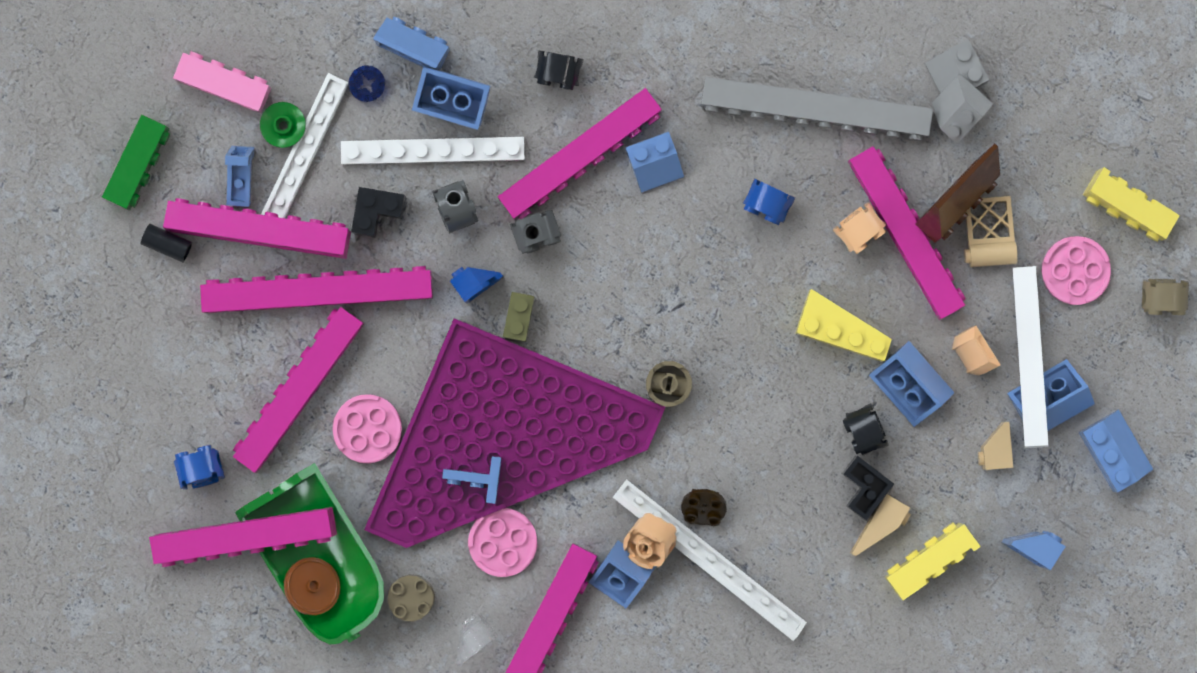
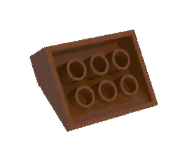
(961, 196)

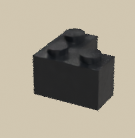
(372, 205)
(871, 484)

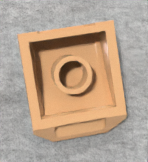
(974, 352)

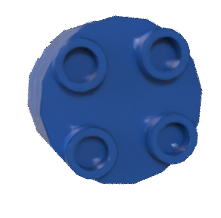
(768, 201)
(199, 467)

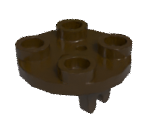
(703, 507)

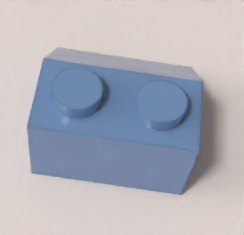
(654, 162)
(620, 576)

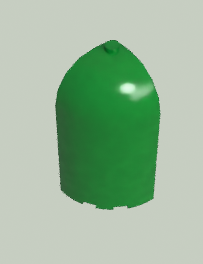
(358, 574)

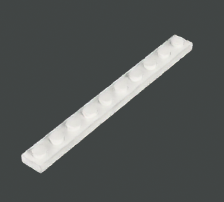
(715, 563)

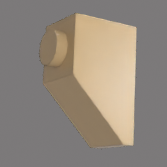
(997, 449)

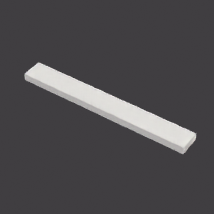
(306, 149)
(1030, 357)

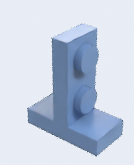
(239, 175)
(478, 479)

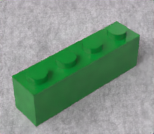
(136, 162)

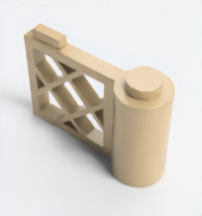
(991, 250)

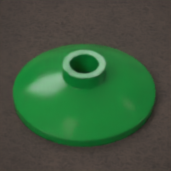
(271, 121)

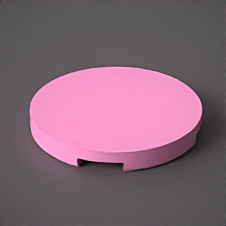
(1076, 270)
(367, 428)
(502, 542)

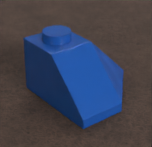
(473, 282)

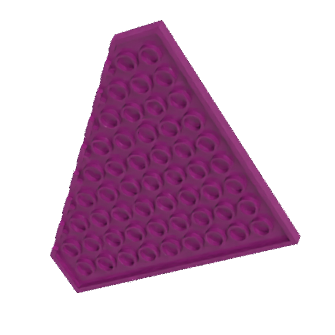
(506, 404)

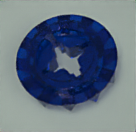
(356, 81)

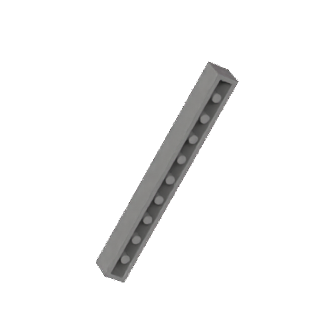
(816, 107)

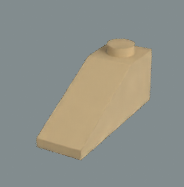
(883, 521)

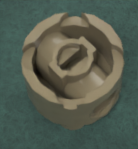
(1165, 295)
(668, 383)
(411, 597)

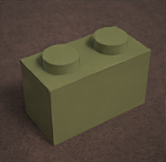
(518, 316)

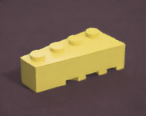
(1130, 205)
(837, 327)
(931, 560)

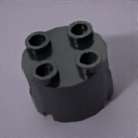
(558, 69)
(865, 430)

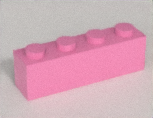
(222, 82)

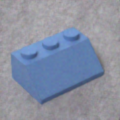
(411, 44)
(451, 98)
(911, 384)
(1064, 394)
(1116, 451)
(1037, 547)

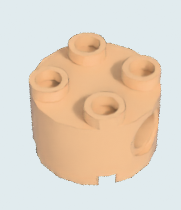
(859, 228)
(650, 541)

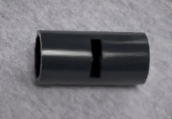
(166, 243)

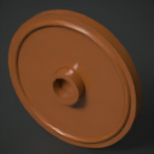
(311, 586)

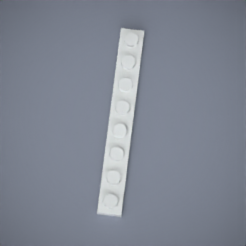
(432, 150)

